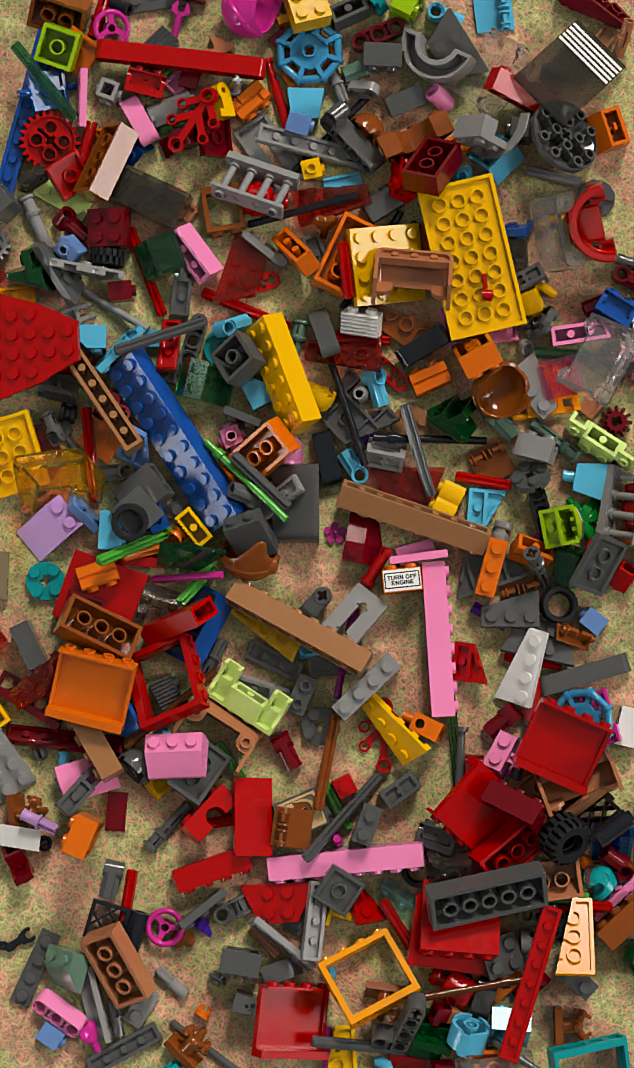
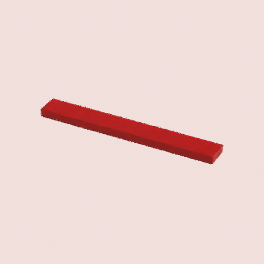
(530, 984)

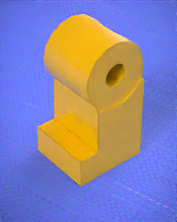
(224, 106)

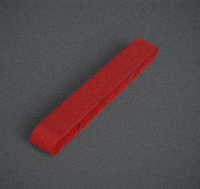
(180, 59)

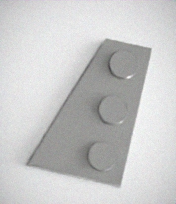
(539, 401)

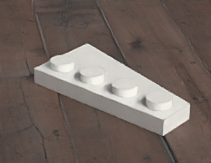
(524, 671)

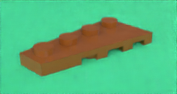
(403, 327)

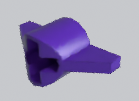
(203, 926)

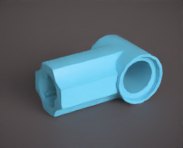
(442, 10)
(239, 322)
(376, 387)
(352, 465)

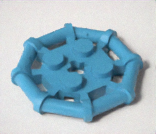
(309, 62)
(586, 707)

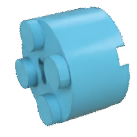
(468, 1035)

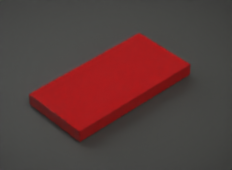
(252, 817)

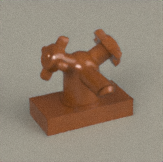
(16, 804)
(381, 991)
(569, 1025)
(186, 1048)

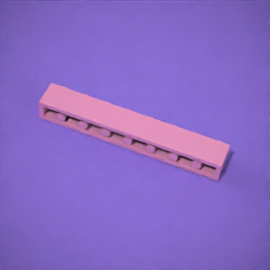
(438, 639)
(353, 860)

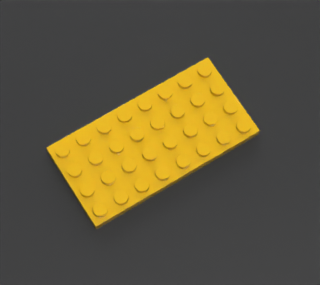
(471, 228)

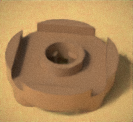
(420, 418)

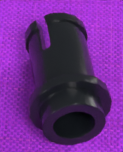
(119, 5)

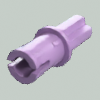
(39, 821)

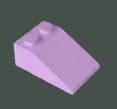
(49, 528)

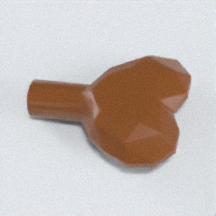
(324, 224)
(187, 939)

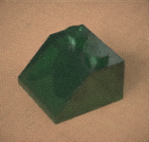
(160, 256)

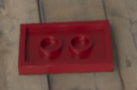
(220, 139)

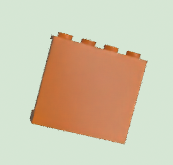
(91, 688)

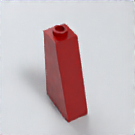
(179, 621)

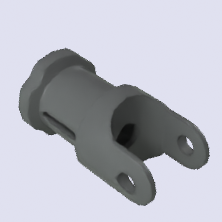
(52, 427)

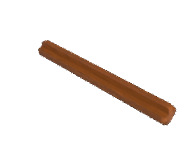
(326, 762)

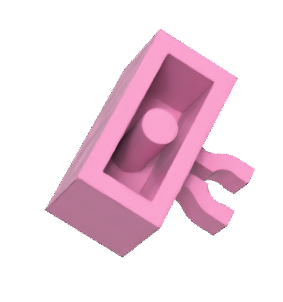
(501, 753)

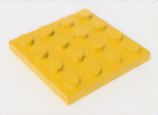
(362, 251)
(16, 438)

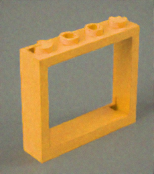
(381, 1006)

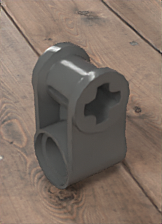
(313, 606)
(233, 909)

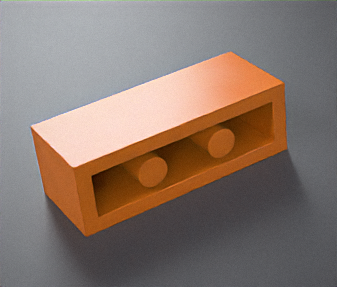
(296, 252)
(491, 568)

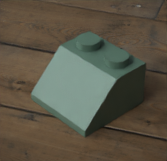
(66, 967)

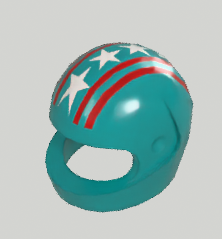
(602, 880)

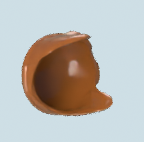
(501, 391)
(251, 565)

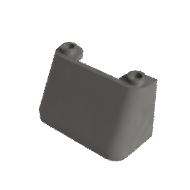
(304, 510)

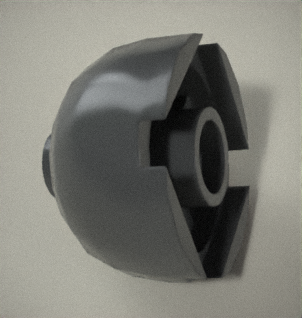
(135, 764)

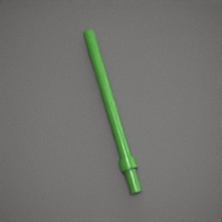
(221, 456)

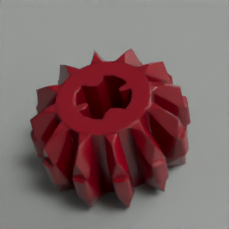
(618, 429)

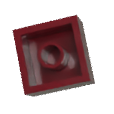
(109, 228)

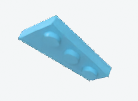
(103, 364)

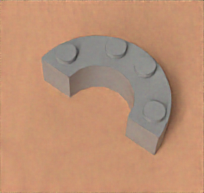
(440, 71)

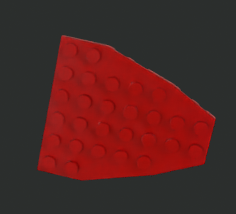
(34, 344)

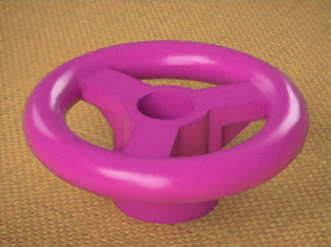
(105, 32)
(157, 940)

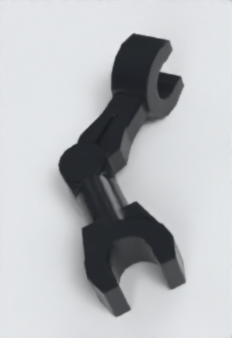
(21, 939)

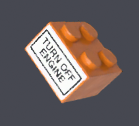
(401, 580)

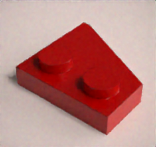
(468, 664)

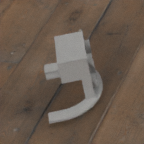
(479, 134)

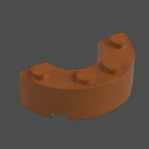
(405, 143)

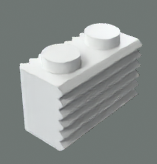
(361, 322)

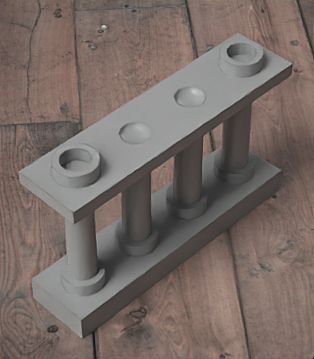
(255, 169)
(609, 502)

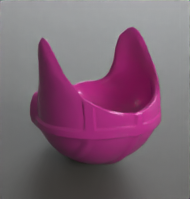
(250, 17)

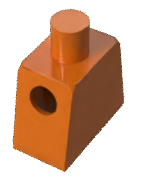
(431, 730)

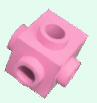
(231, 443)

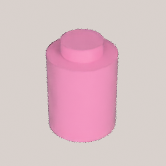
(440, 97)

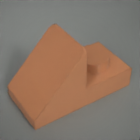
(220, 45)

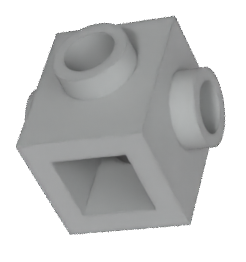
(106, 86)

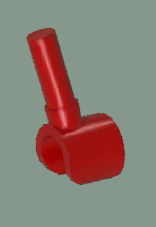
(487, 295)

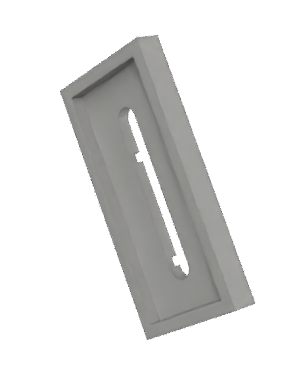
(247, 139)
(356, 597)

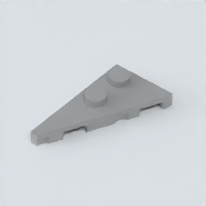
(87, 269)

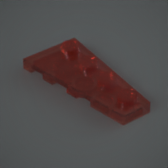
(312, 195)
(355, 353)
(37, 684)

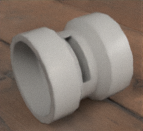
(502, 530)

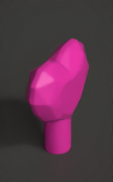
(89, 1035)

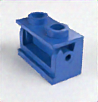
(615, 307)

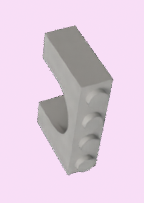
(366, 686)

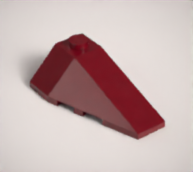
(599, 10)
(362, 540)

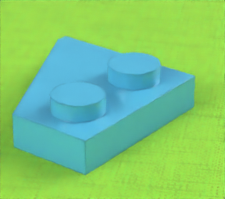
(483, 504)

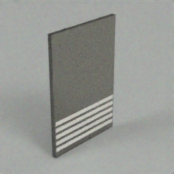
(569, 72)

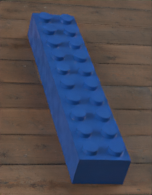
(175, 438)

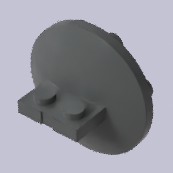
(564, 147)

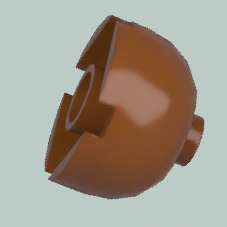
(369, 126)

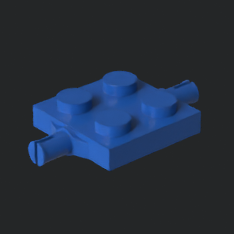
(38, 97)

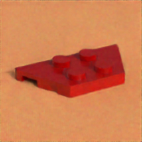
(277, 901)

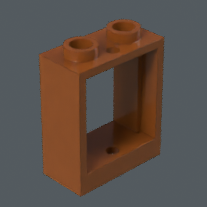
(218, 231)

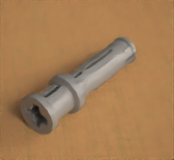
(33, 214)

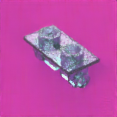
(389, 889)

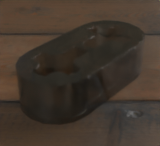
(32, 179)

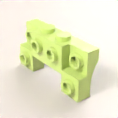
(599, 443)
(245, 702)

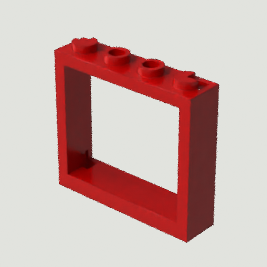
(140, 694)

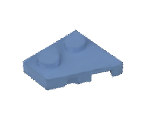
(140, 457)
(83, 511)

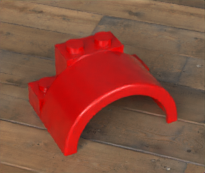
(587, 225)

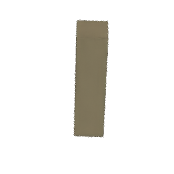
(4, 574)

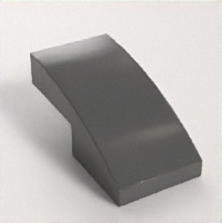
(280, 970)

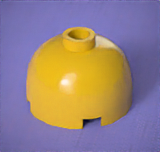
(323, 398)

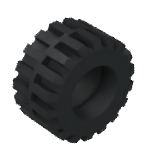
(564, 838)

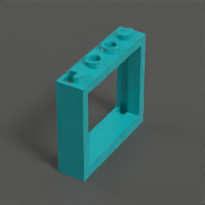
(590, 1045)

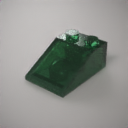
(203, 383)
(187, 556)

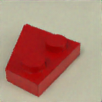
(366, 910)

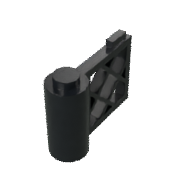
(609, 826)
(133, 923)

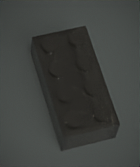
(151, 198)

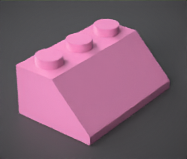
(176, 755)

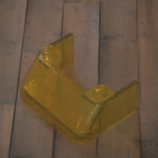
(55, 471)

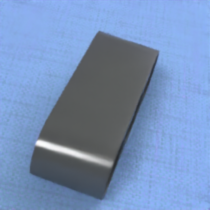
(324, 333)

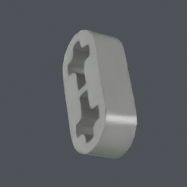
(363, 89)

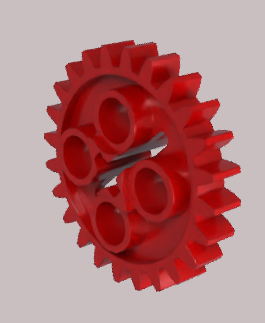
(62, 130)

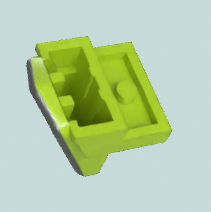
(561, 526)

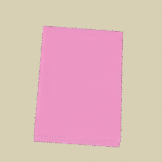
(70, 772)

